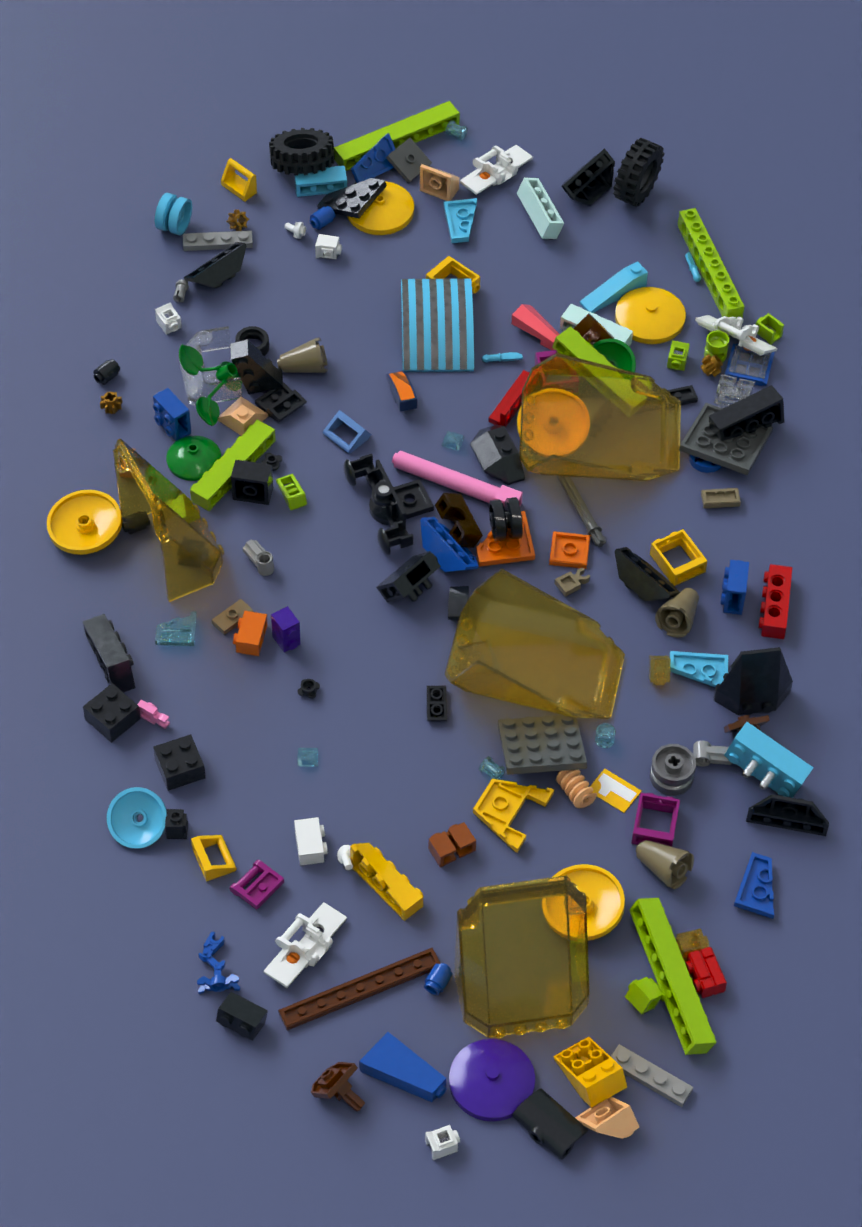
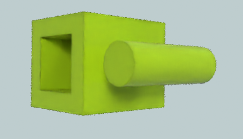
(644, 994)

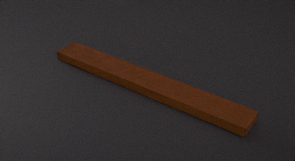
(358, 989)

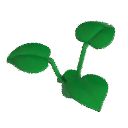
(192, 363)

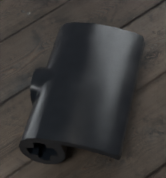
(549, 1123)

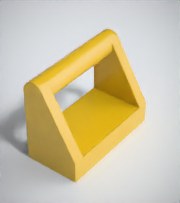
(236, 184)
(212, 871)

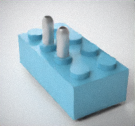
(767, 761)

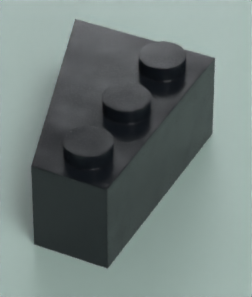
(254, 369)

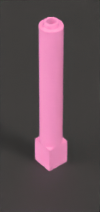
(453, 479)

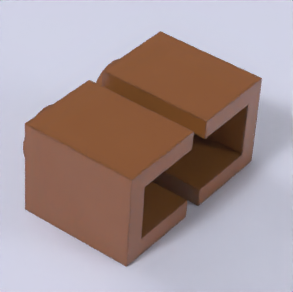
(457, 840)

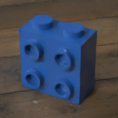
(171, 414)
(734, 587)

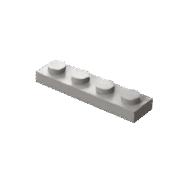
(215, 240)
(652, 1076)

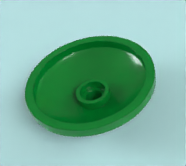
(617, 353)
(192, 457)

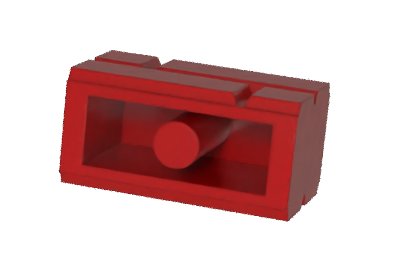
(706, 972)

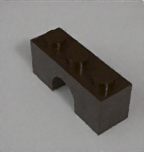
(454, 508)

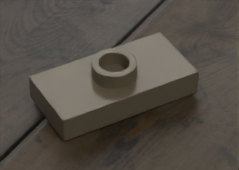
(720, 498)
(229, 618)

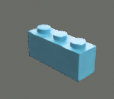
(321, 182)

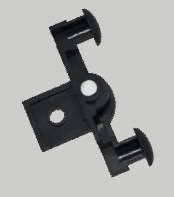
(388, 502)

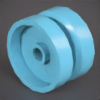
(173, 214)

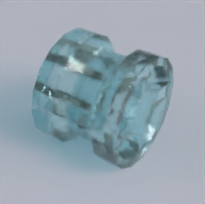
(605, 730)

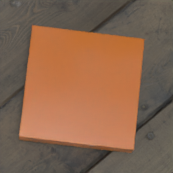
(569, 550)

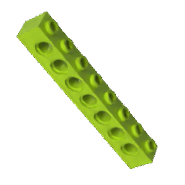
(710, 264)

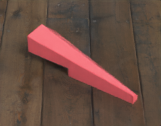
(533, 323)

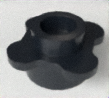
(273, 460)
(308, 683)

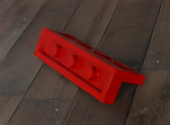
(510, 403)

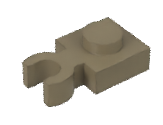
(570, 583)

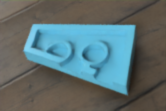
(460, 218)
(699, 666)

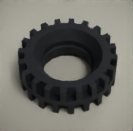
(301, 151)
(638, 172)

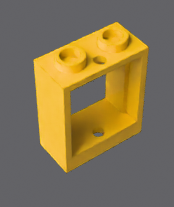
(452, 266)
(685, 571)

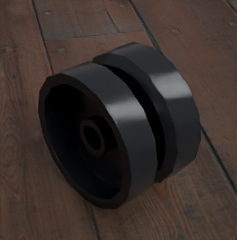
(505, 519)

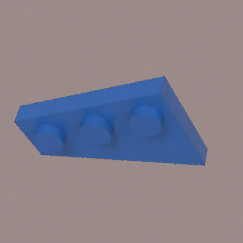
(375, 160)
(756, 887)

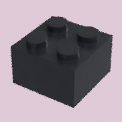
(252, 482)
(111, 712)
(179, 762)

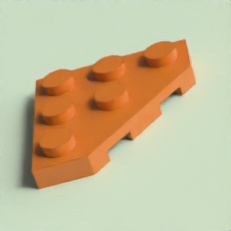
(508, 550)

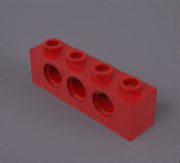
(776, 601)

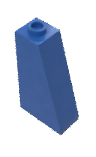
(402, 1068)

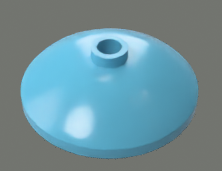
(123, 817)

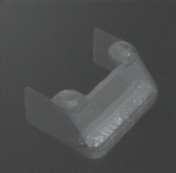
(205, 382)

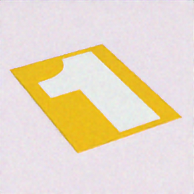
(615, 790)

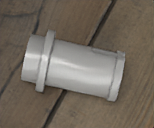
(181, 288)

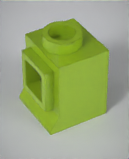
(770, 328)
(678, 355)

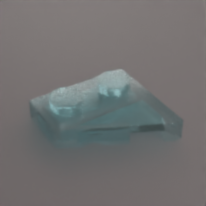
(177, 631)

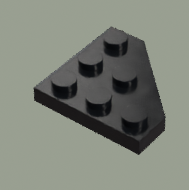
(354, 199)

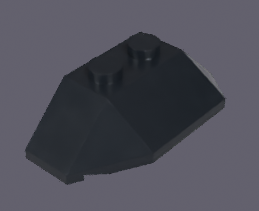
(591, 179)
(219, 268)
(498, 454)
(642, 577)
(788, 814)

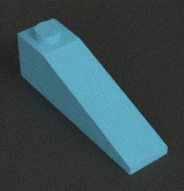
(612, 290)

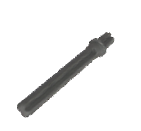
(581, 508)

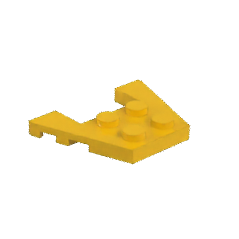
(501, 804)

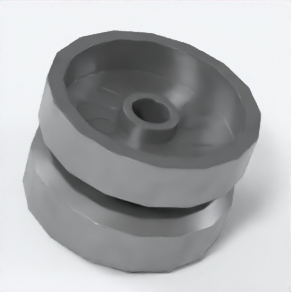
(672, 769)

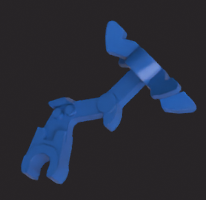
(217, 983)

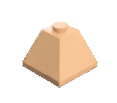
(438, 183)
(241, 415)
(610, 1118)

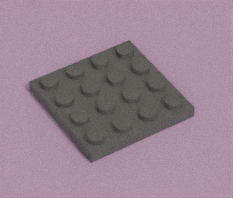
(734, 453)
(541, 744)

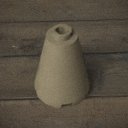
(304, 359)
(678, 613)
(665, 862)

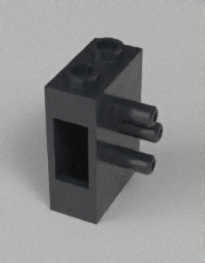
(408, 578)

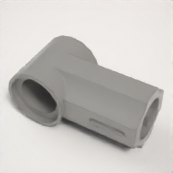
(262, 559)
(706, 754)

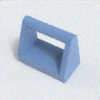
(340, 418)

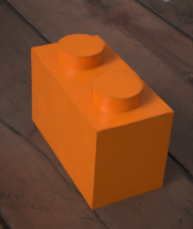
(251, 633)

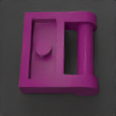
(261, 888)

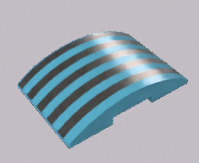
(437, 325)

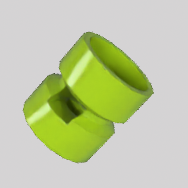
(717, 344)

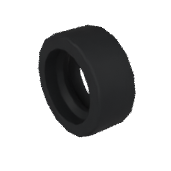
(254, 332)

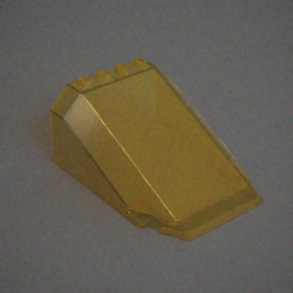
(597, 422)
(187, 545)
(533, 651)
(523, 957)

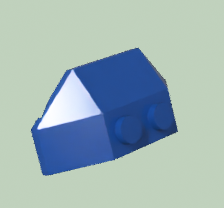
(441, 544)

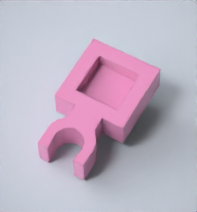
(150, 713)

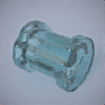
(456, 130)
(491, 768)

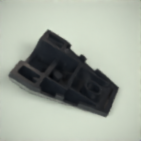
(756, 682)

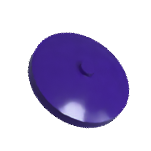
(491, 1079)

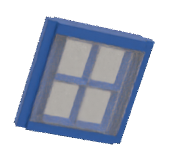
(749, 365)

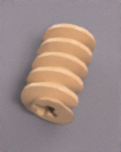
(576, 788)

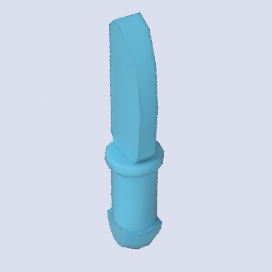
(693, 268)
(511, 356)

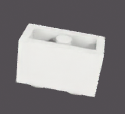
(309, 841)

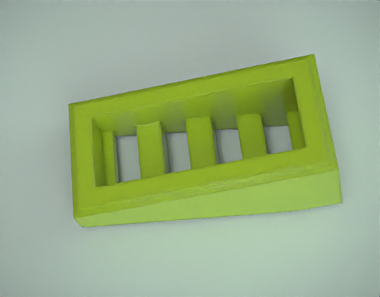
(292, 492)

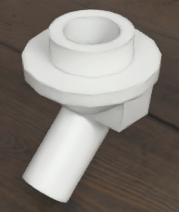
(299, 229)
(344, 857)

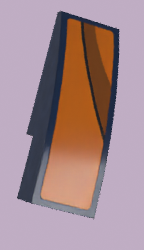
(402, 390)

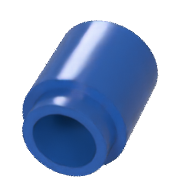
(322, 217)
(438, 978)

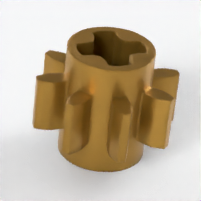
(242, 220)
(711, 365)
(111, 402)

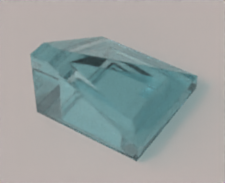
(453, 440)
(307, 757)

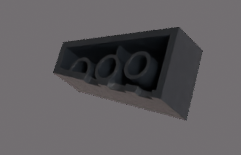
(748, 414)
(110, 652)

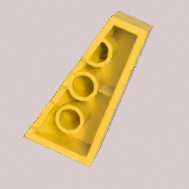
(386, 880)

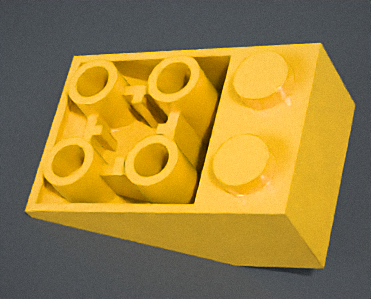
(591, 1071)

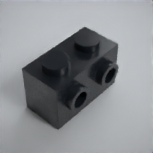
(241, 1016)

